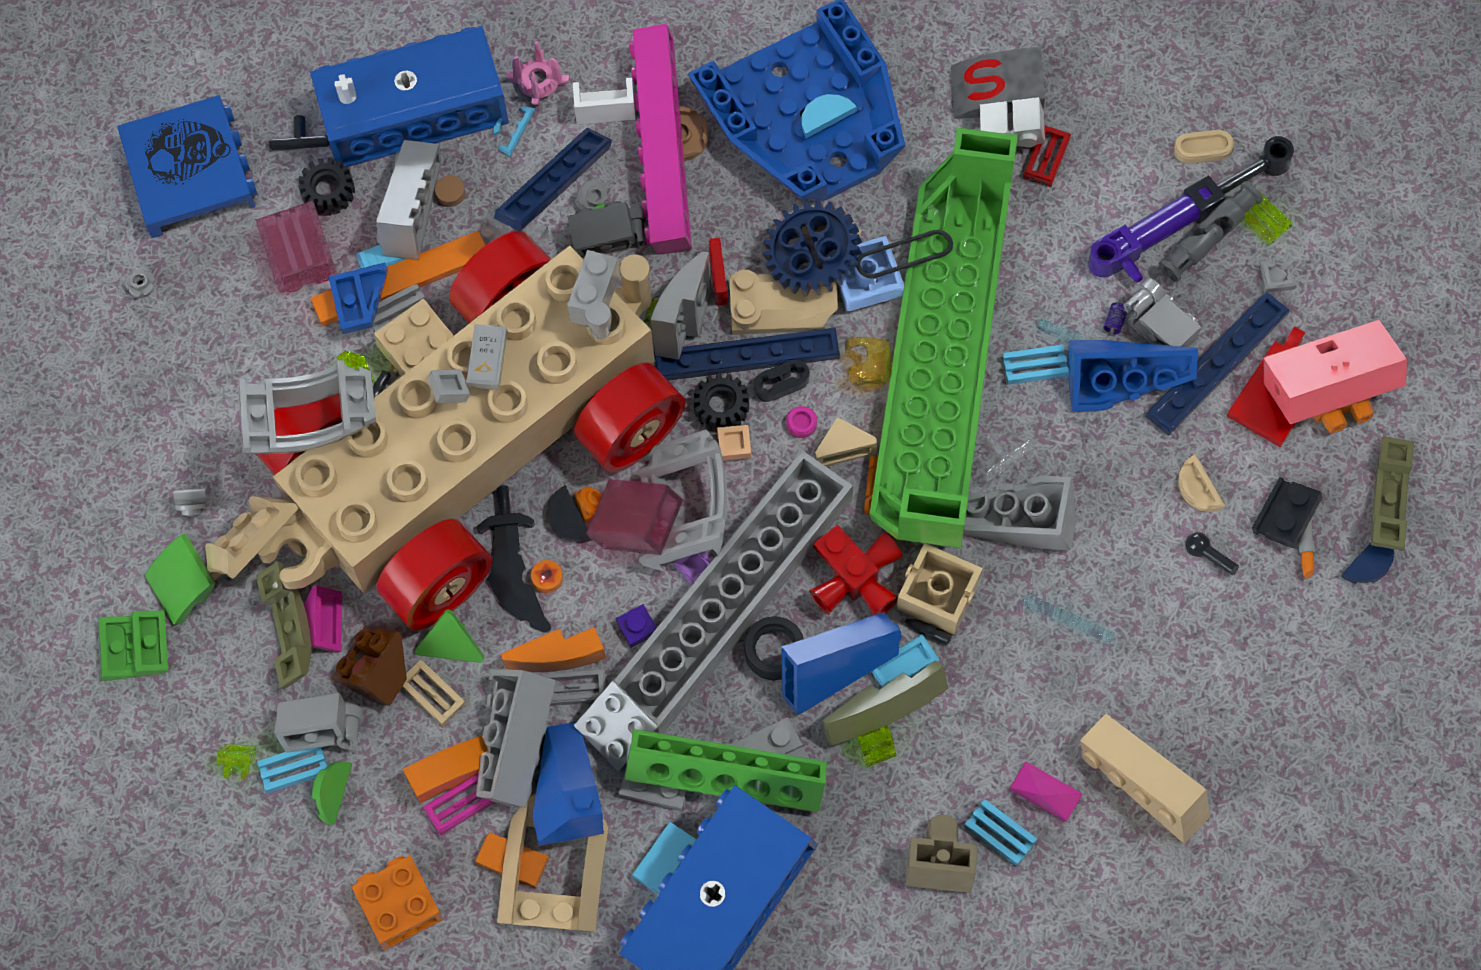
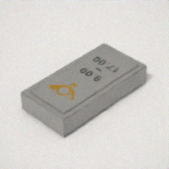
(487, 357)

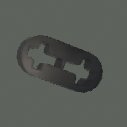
(783, 387)

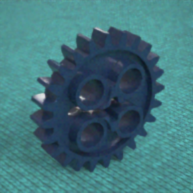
(838, 236)

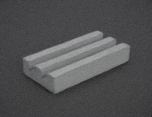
(394, 300)
(574, 675)

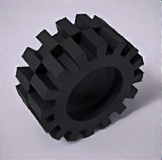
(322, 172)
(721, 386)

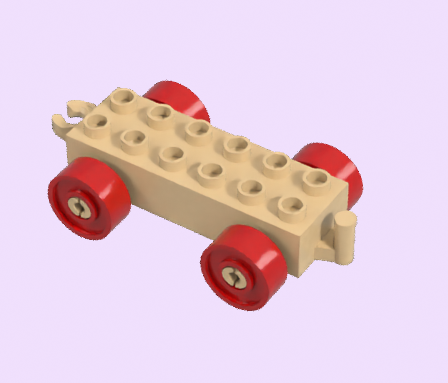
(395, 490)

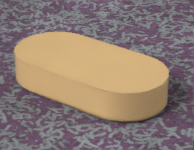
(1203, 146)

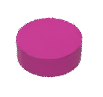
(801, 422)

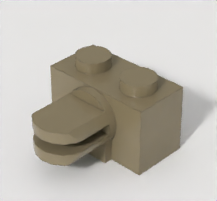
(940, 859)

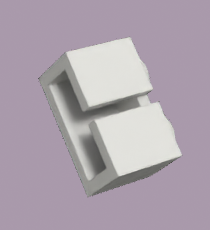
(1025, 121)

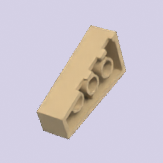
(1147, 777)

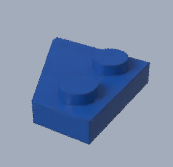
(358, 296)

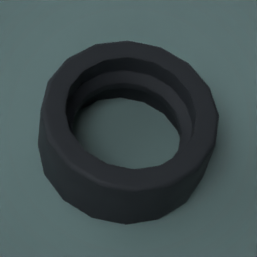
(755, 632)

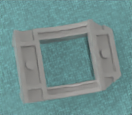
(260, 399)
(703, 533)

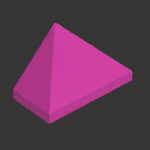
(324, 618)
(1045, 791)

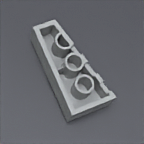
(513, 735)

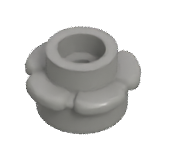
(143, 289)

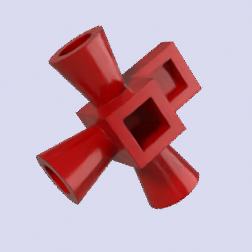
(854, 571)

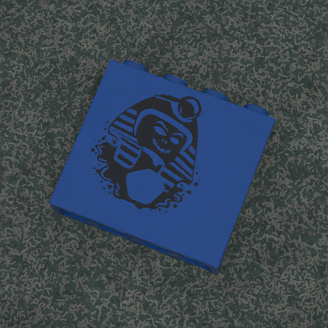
(186, 162)

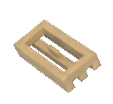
(451, 711)

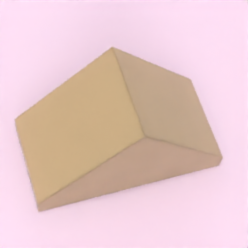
(845, 444)

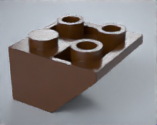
(374, 665)

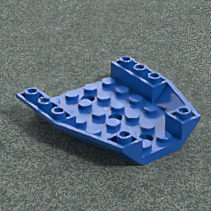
(765, 110)

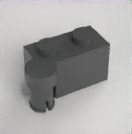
(607, 228)

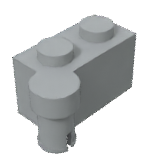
(594, 292)
(1159, 318)
(317, 722)

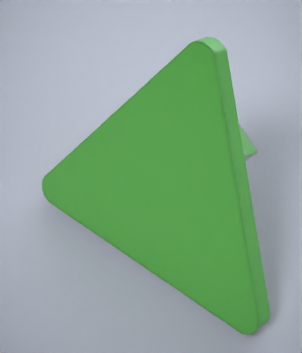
(449, 641)

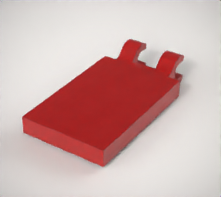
(1256, 406)

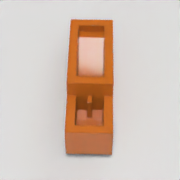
(555, 653)
(445, 768)

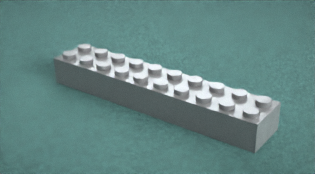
(734, 589)

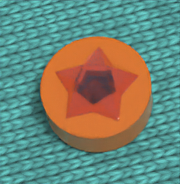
(546, 576)

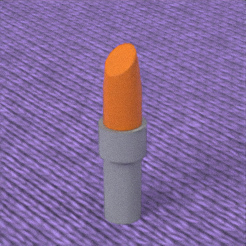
(1307, 551)

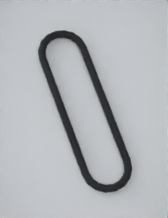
(907, 265)

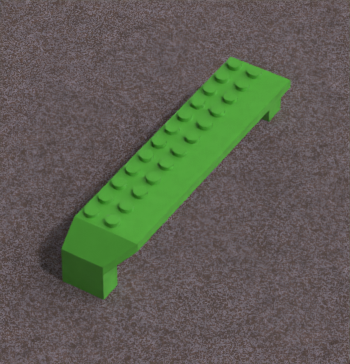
(944, 343)

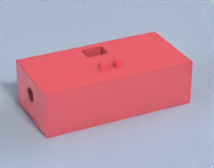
(1335, 371)

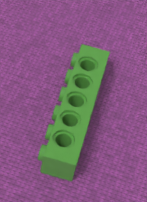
(716, 767)

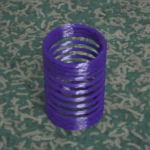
(1118, 326)

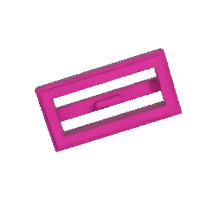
(461, 817)

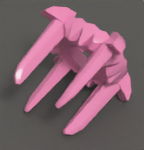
(531, 87)

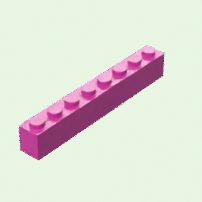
(661, 139)

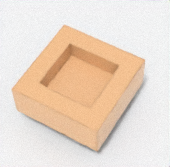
(734, 442)

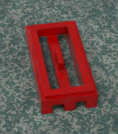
(1040, 176)
(718, 272)

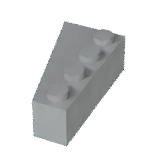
(408, 200)

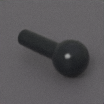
(1199, 545)

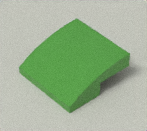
(179, 579)
(133, 645)

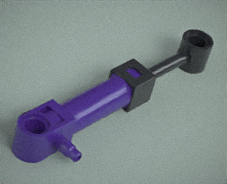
(1195, 204)

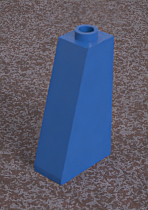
(835, 659)

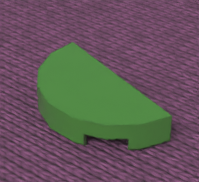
(329, 790)

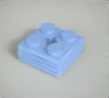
(862, 291)

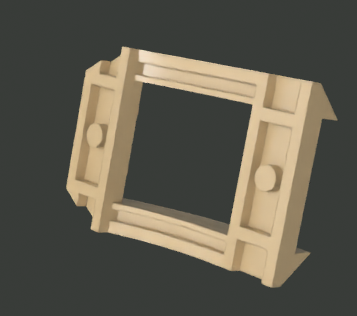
(248, 536)
(549, 909)

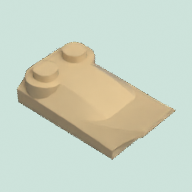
(765, 307)

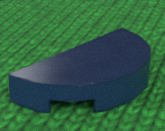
(1369, 565)

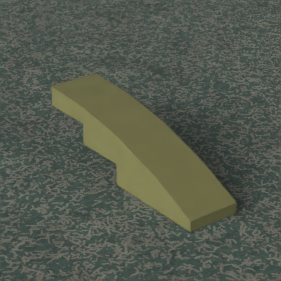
(881, 707)

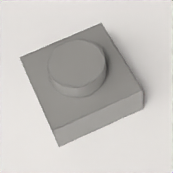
(448, 386)

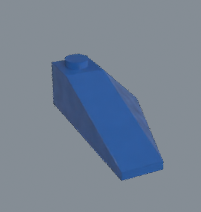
(1119, 371)
(566, 790)

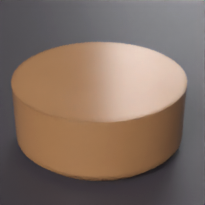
(450, 191)

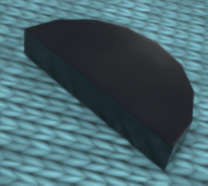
(565, 517)

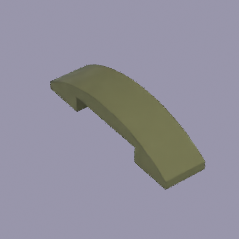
(1390, 493)
(290, 624)

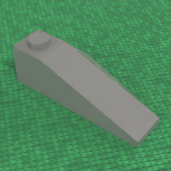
(1025, 514)

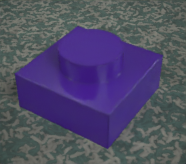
(636, 625)

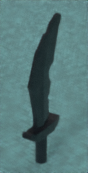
(509, 566)

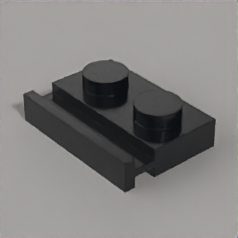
(1287, 512)

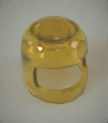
(876, 369)

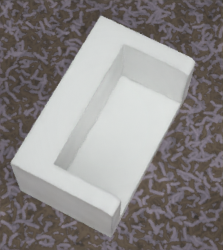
(604, 105)

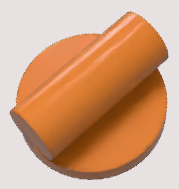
(587, 501)

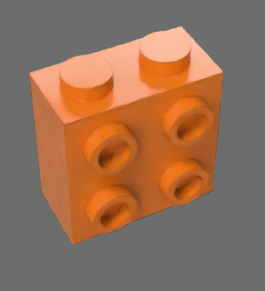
(396, 902)

